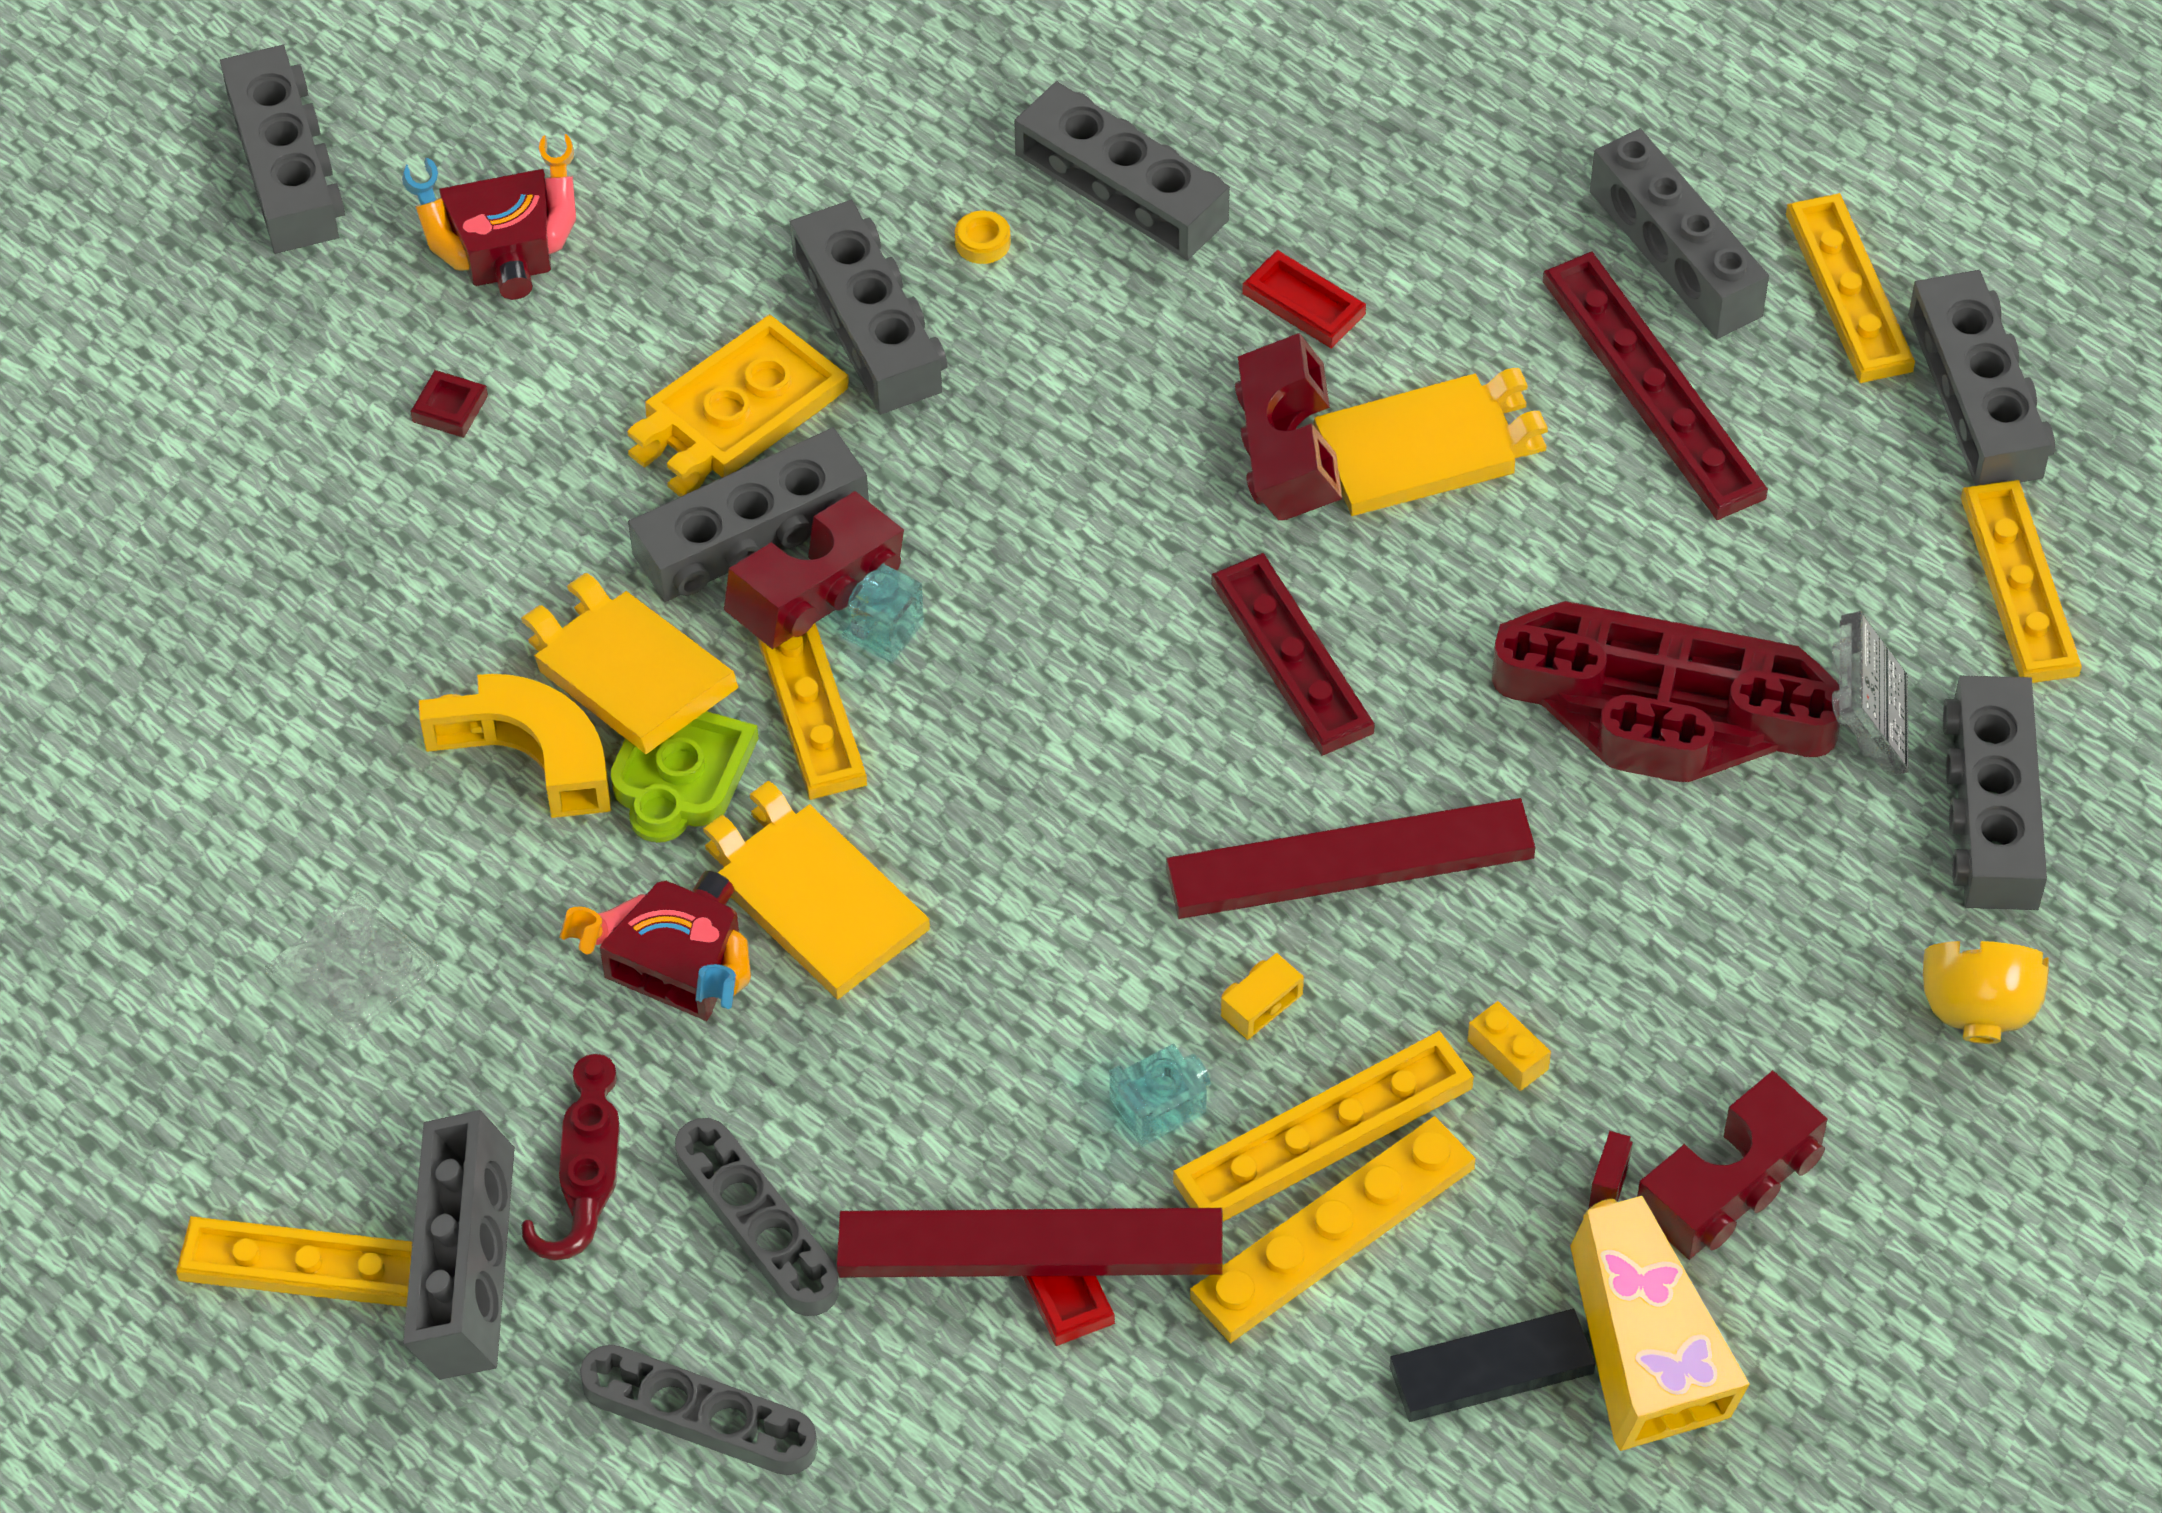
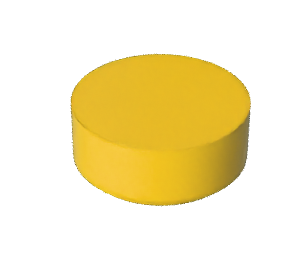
(982, 237)

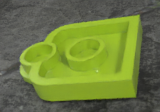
(683, 778)

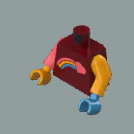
(500, 225)
(670, 944)

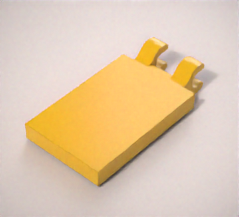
(735, 404)
(1431, 440)
(628, 664)
(814, 892)

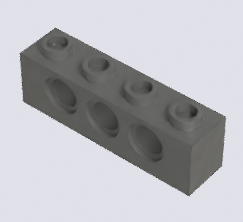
(281, 150)
(1122, 170)
(1679, 233)
(867, 306)
(1980, 378)
(733, 517)
(2003, 714)
(459, 1245)

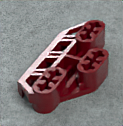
(1698, 709)

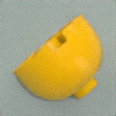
(1985, 987)

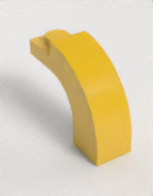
(532, 720)

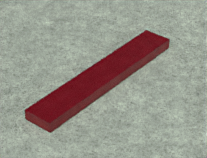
(1655, 386)
(1350, 858)
(1030, 1242)

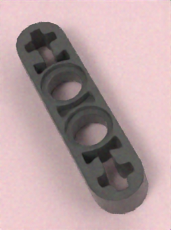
(763, 1212)
(703, 1402)

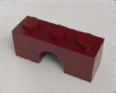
(1289, 465)
(787, 595)
(1702, 1200)

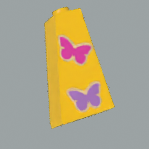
(1649, 1329)

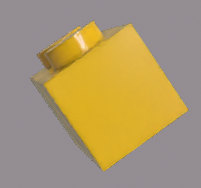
(1261, 995)
(1509, 1046)

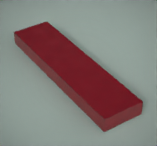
(1292, 654)

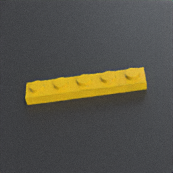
(1325, 1128)
(1332, 1229)

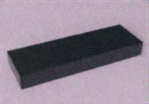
(1492, 1365)

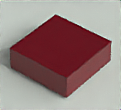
(449, 403)
(1611, 1168)

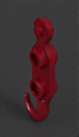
(586, 1159)

